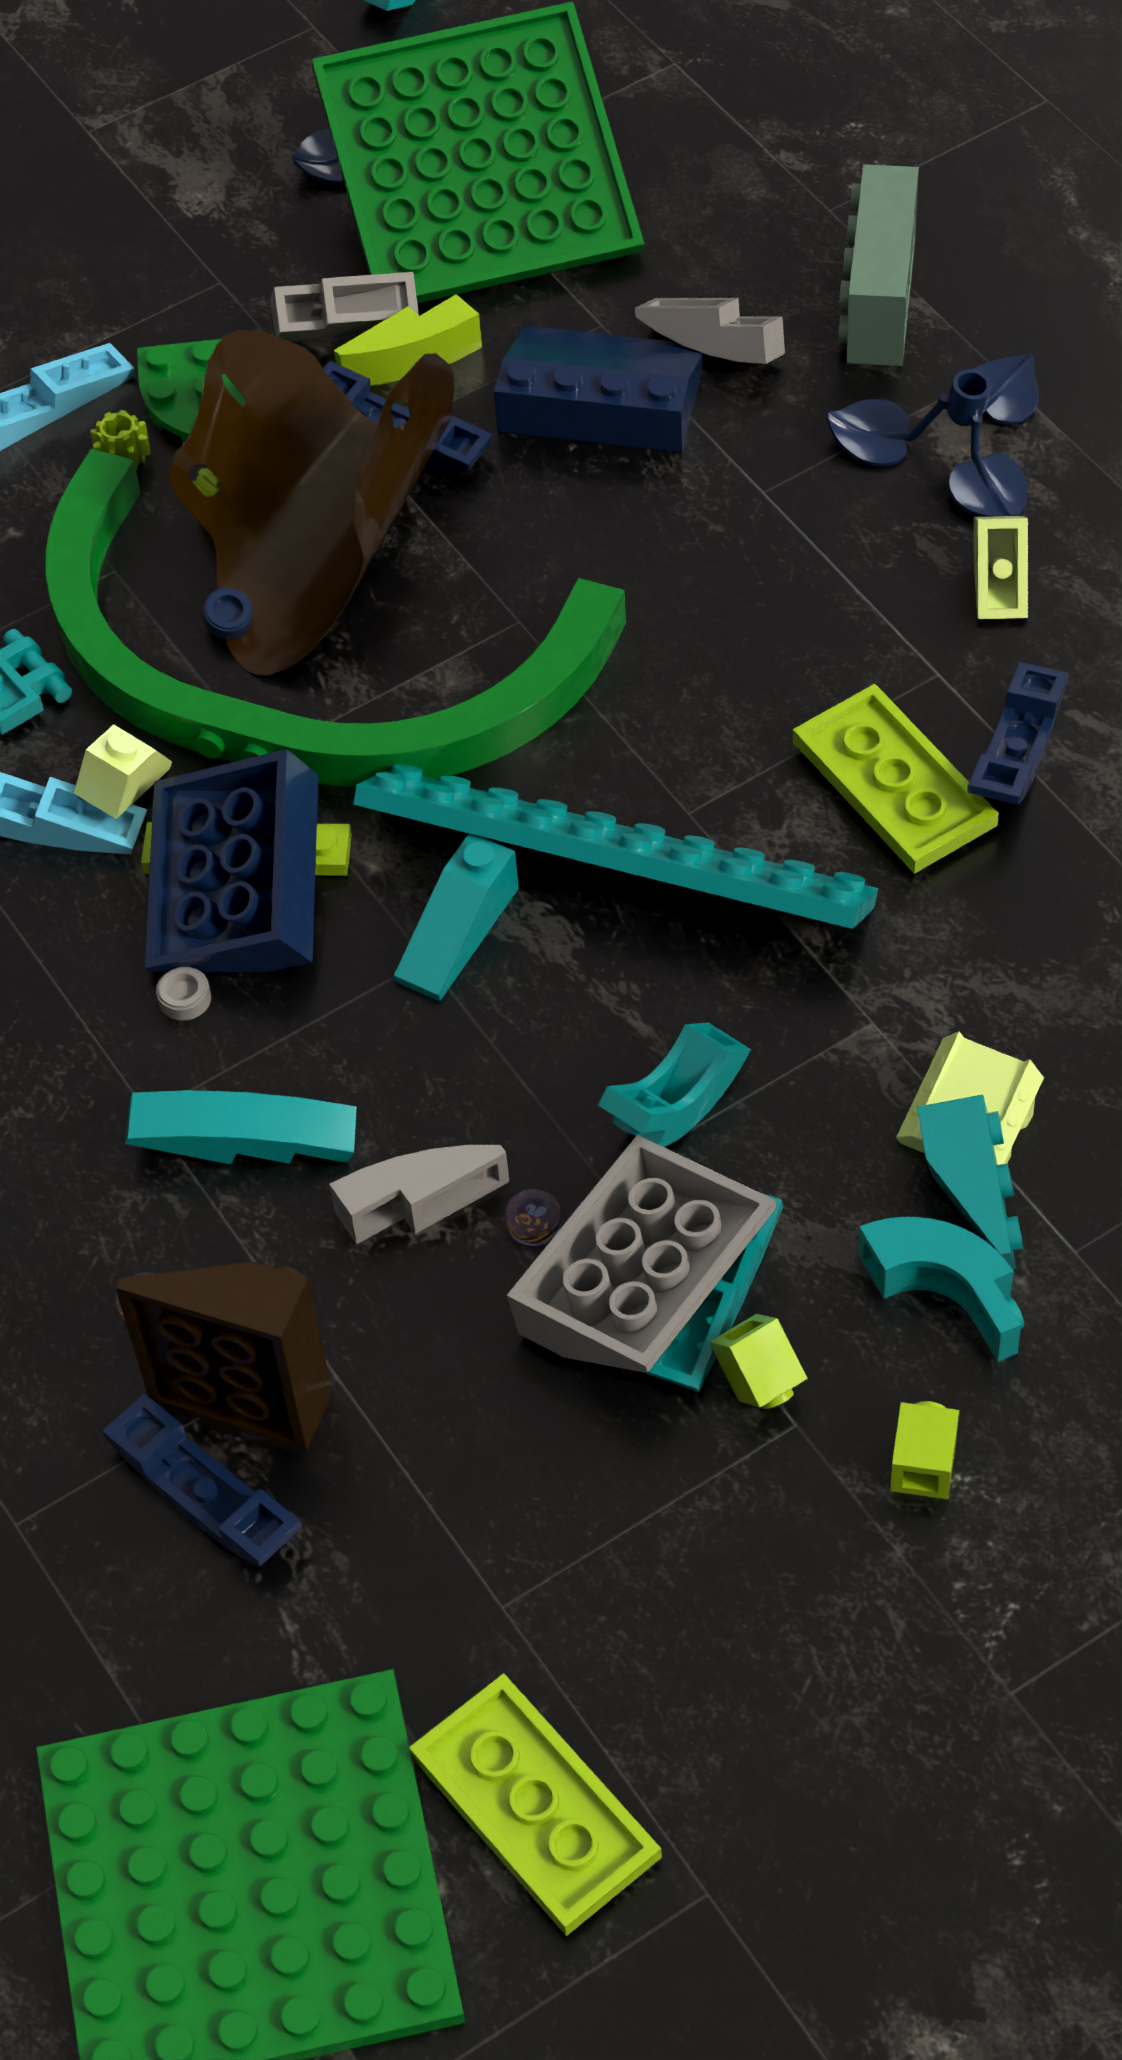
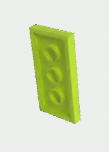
(894, 778)
(535, 1804)

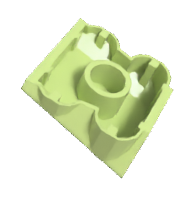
(968, 1070)

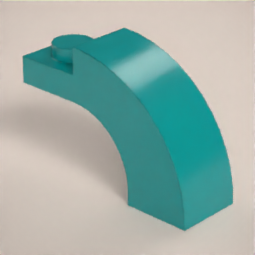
(680, 1088)
(948, 1260)

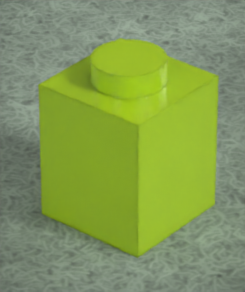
(759, 1361)
(924, 1449)

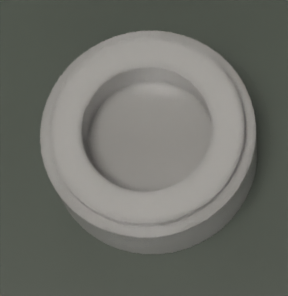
(183, 993)

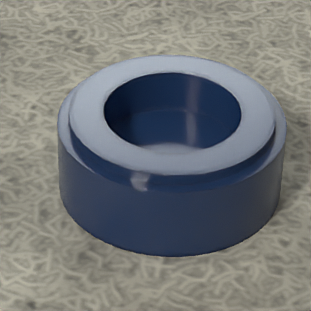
(227, 613)

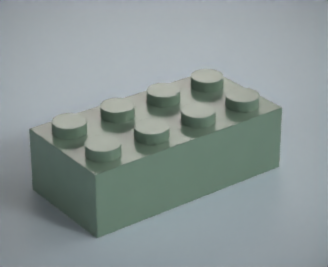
(879, 265)

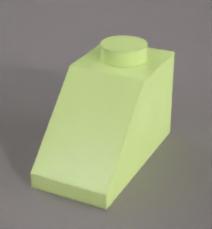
(1001, 567)
(118, 771)

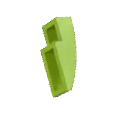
(401, 340)

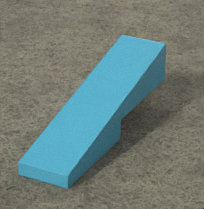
(60, 389)

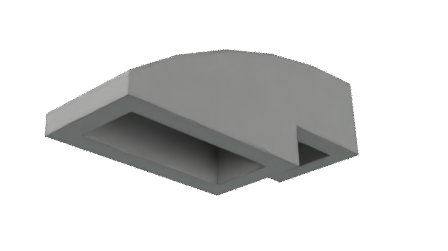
(340, 305)
(715, 328)
(417, 1188)

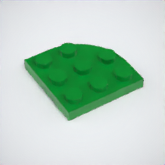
(173, 383)

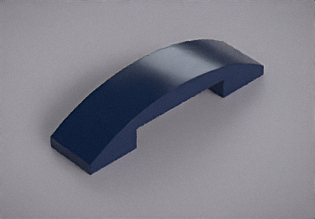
(457, 447)
(1020, 735)
(199, 1485)

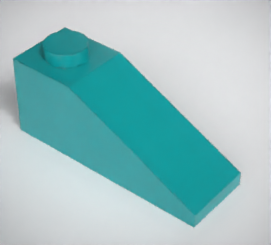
(458, 915)

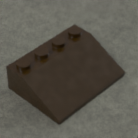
(231, 1347)

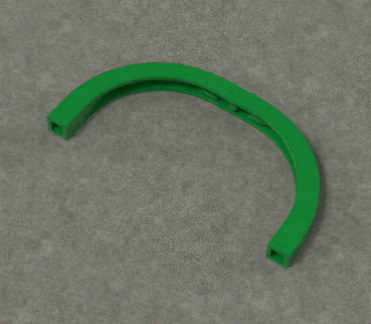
(238, 730)

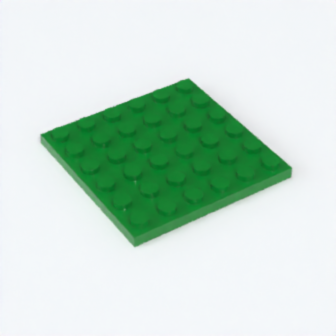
(478, 153)
(249, 1881)

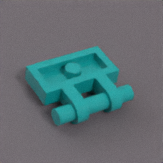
(21, 694)

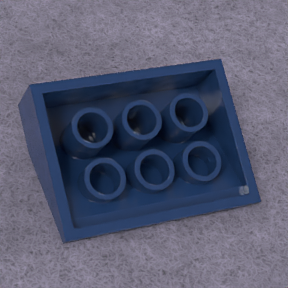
(598, 388)
(233, 867)

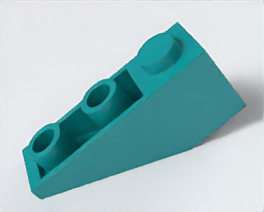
(963, 1162)

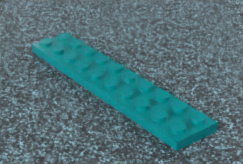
(635, 850)

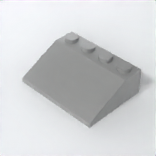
(636, 1259)

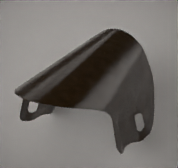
(301, 484)

